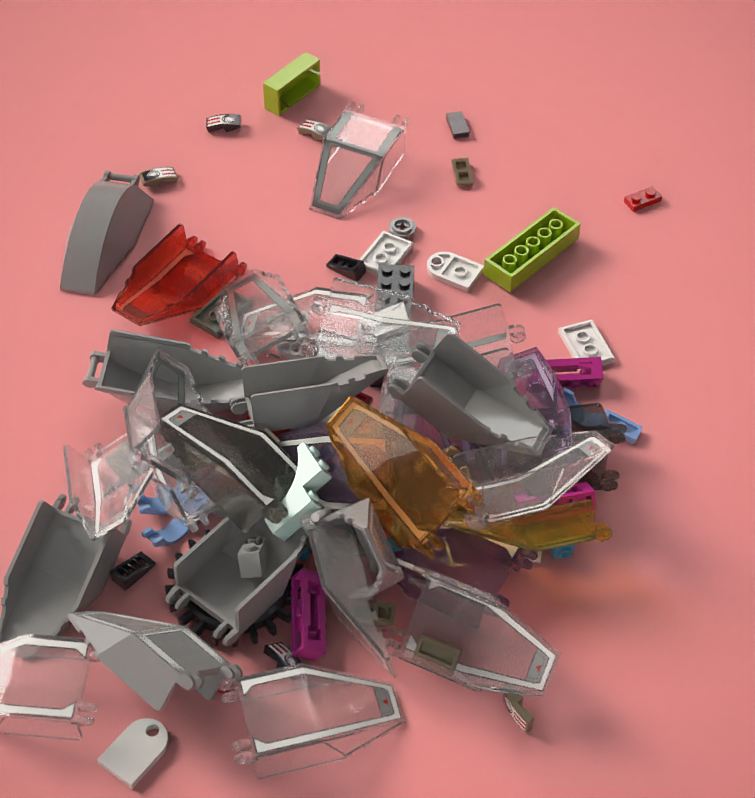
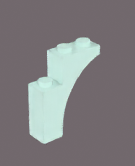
(301, 497)

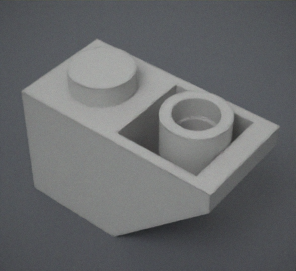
(253, 557)

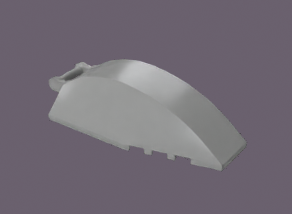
(103, 232)
(131, 352)

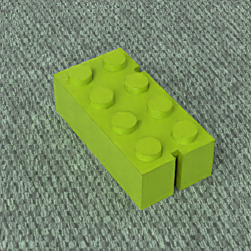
(291, 83)

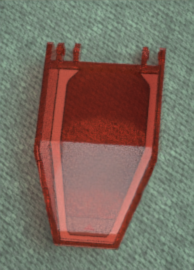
(174, 279)

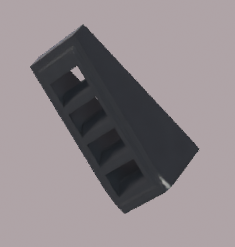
(355, 273)
(126, 582)

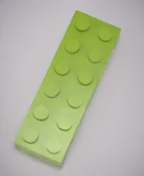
(531, 249)

